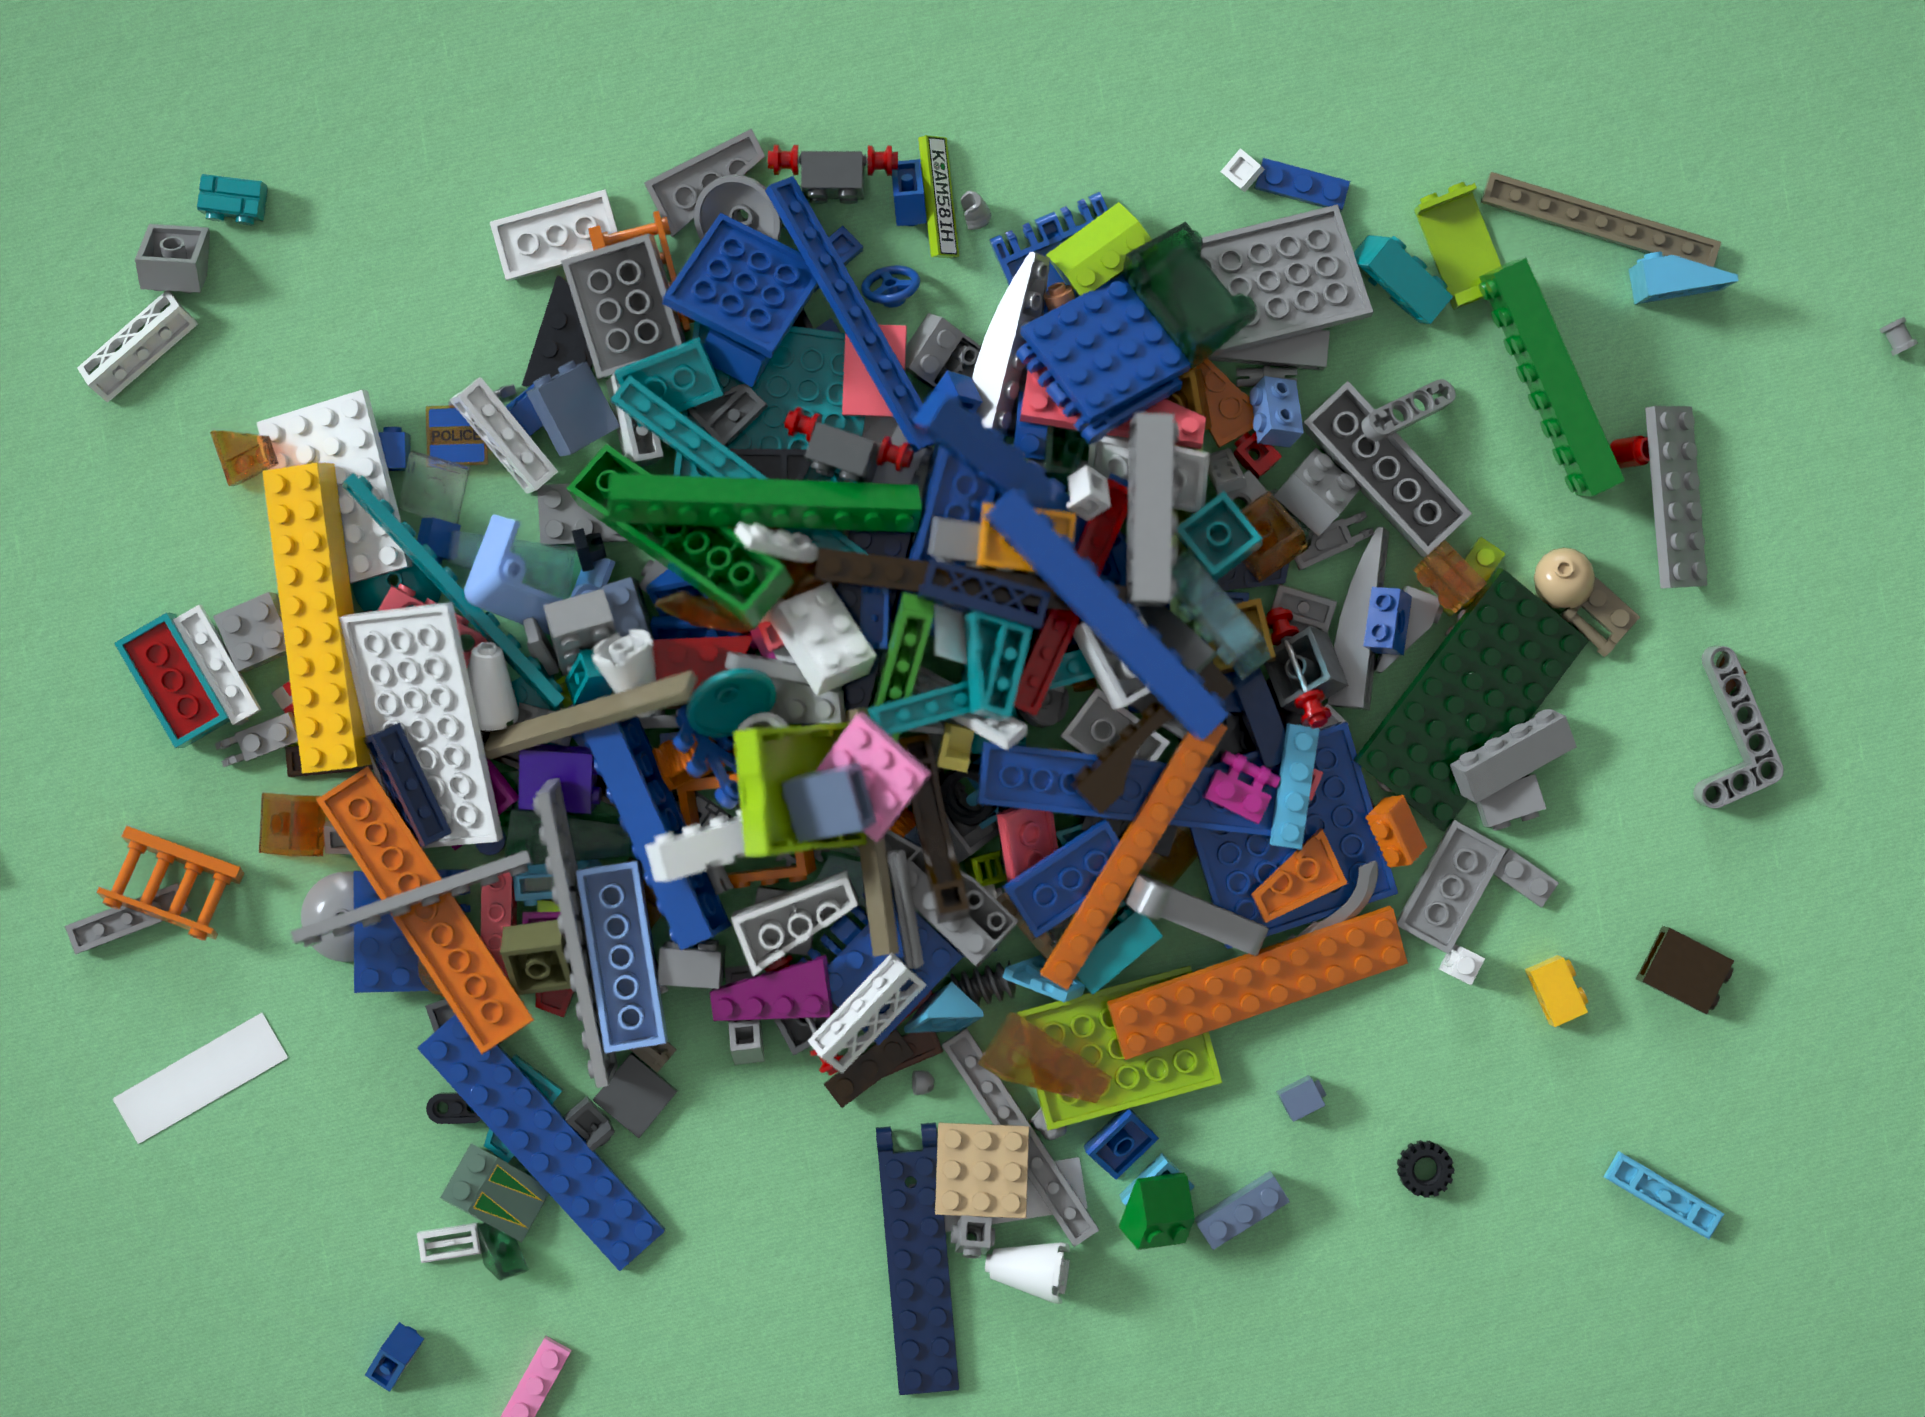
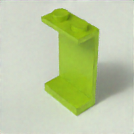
(1458, 241)

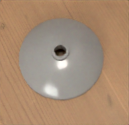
(730, 196)
(326, 900)

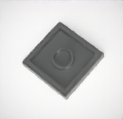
(635, 1095)

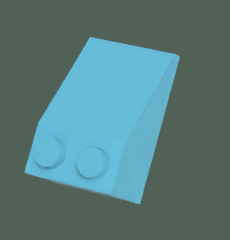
(1671, 277)

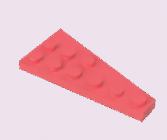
(1042, 410)

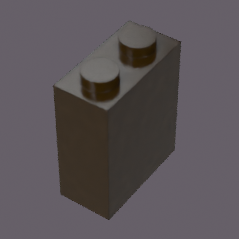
(1685, 970)

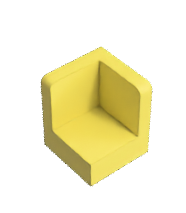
(955, 747)

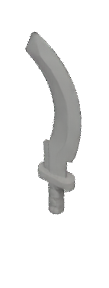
(1355, 904)

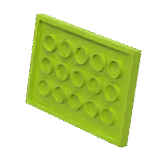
(1088, 1031)

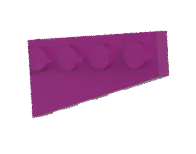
(780, 994)

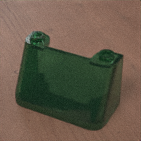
(1186, 293)

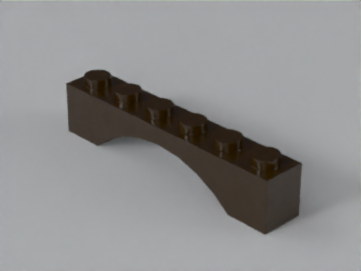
(1105, 778)
(935, 838)

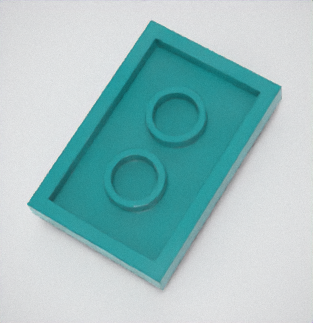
(677, 375)

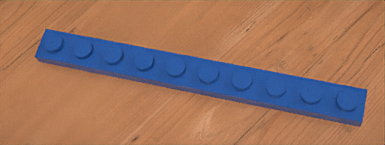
(849, 308)

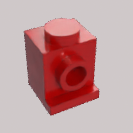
(1267, 455)

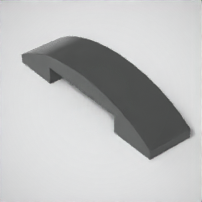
(1180, 637)

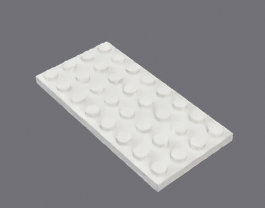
(415, 674)

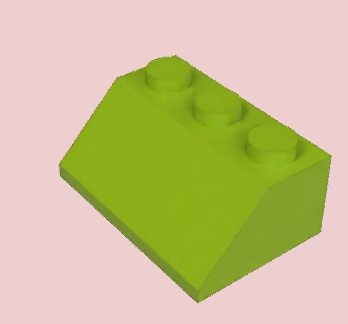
(1098, 250)

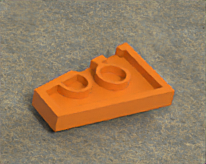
(1228, 406)
(1300, 879)

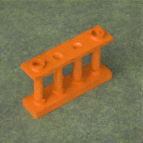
(661, 227)
(167, 853)

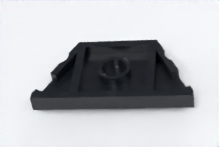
(559, 336)
(776, 463)

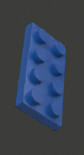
(1062, 880)

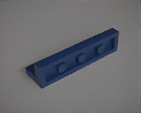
(969, 603)
(407, 784)

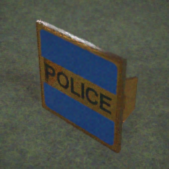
(453, 437)

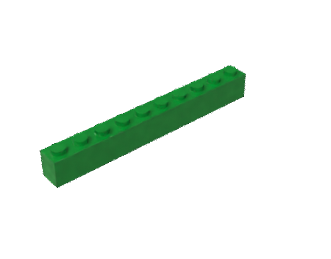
(764, 502)

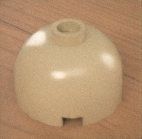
(1564, 578)

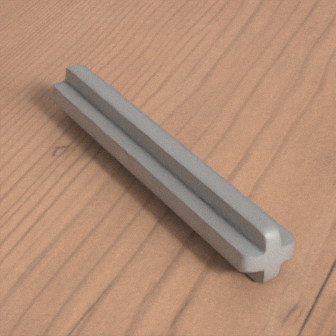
(905, 909)

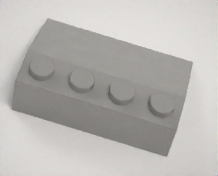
(621, 304)

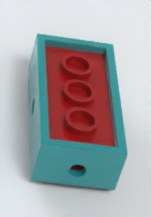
(172, 681)

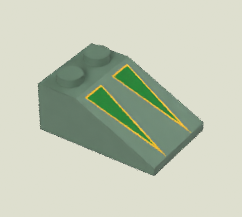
(495, 1193)

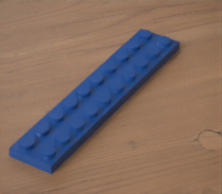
(1044, 777)
(544, 1143)

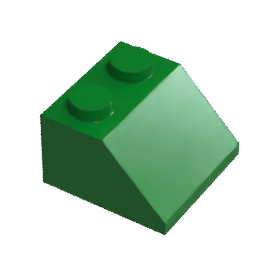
(1158, 1211)

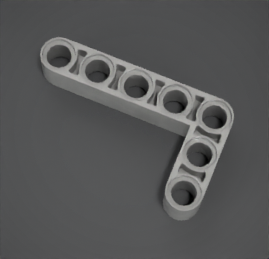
(1741, 731)
(1164, 901)

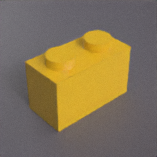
(1557, 991)

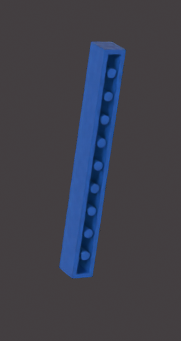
(992, 459)
(1106, 614)

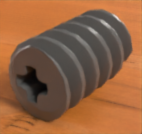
(985, 984)

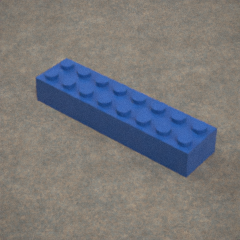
(649, 810)

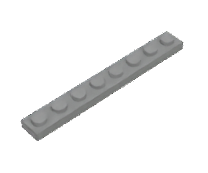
(401, 903)
(1004, 1111)

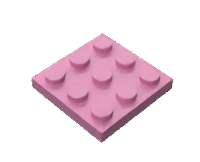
(888, 770)

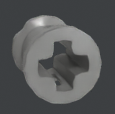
(1898, 336)

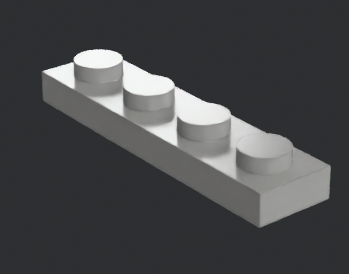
(118, 923)

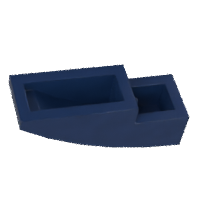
(1260, 717)

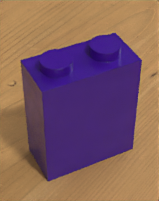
(571, 764)

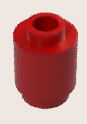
(1631, 451)

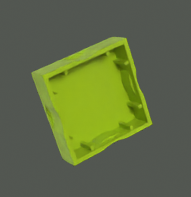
(765, 761)

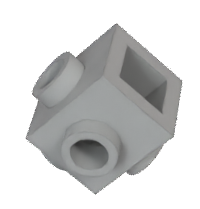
(980, 1228)

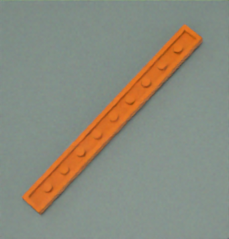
(1129, 857)

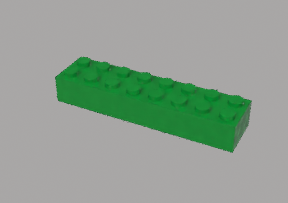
(1550, 378)
(702, 555)

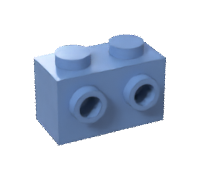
(1276, 411)

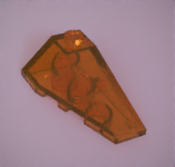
(1037, 1060)

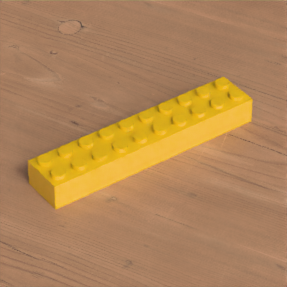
(312, 597)

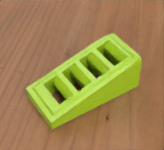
(974, 870)

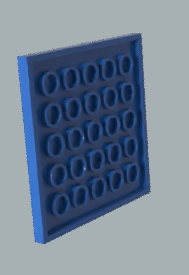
(1241, 862)

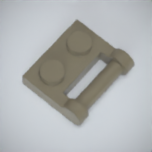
(1606, 610)

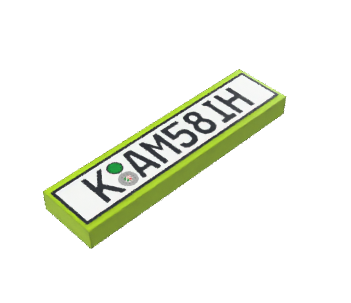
(938, 196)

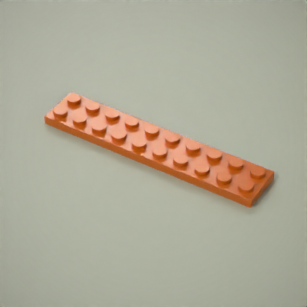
(437, 932)
(1257, 983)

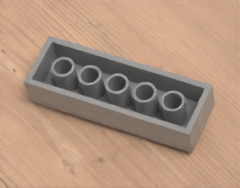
(1386, 471)
(1150, 510)

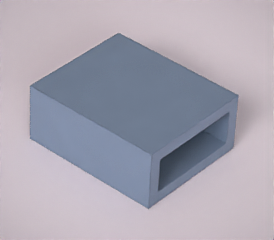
(572, 408)
(627, 606)
(828, 802)

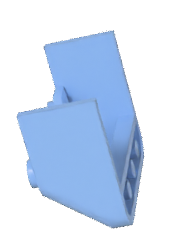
(498, 576)

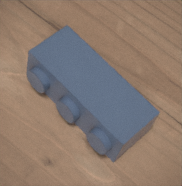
(1241, 1210)

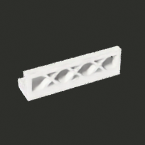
(137, 349)
(504, 435)
(217, 665)
(863, 1009)

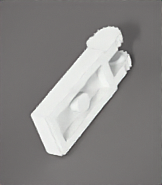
(777, 543)

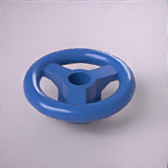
(893, 291)

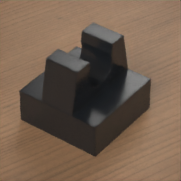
(589, 548)

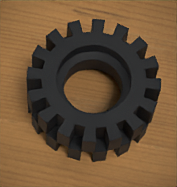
(1438, 1181)

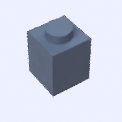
(1302, 1097)

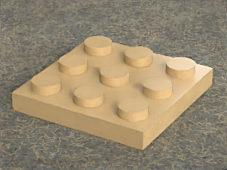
(982, 1170)

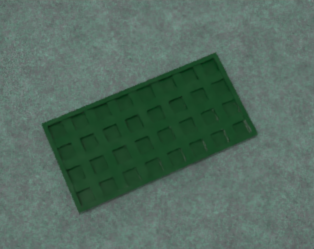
(1472, 689)

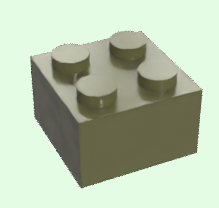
(535, 957)

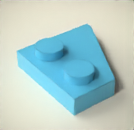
(1028, 975)

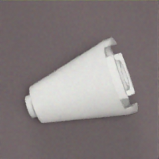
(626, 661)
(491, 687)
(1032, 1269)

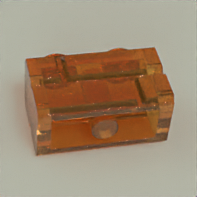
(1449, 577)

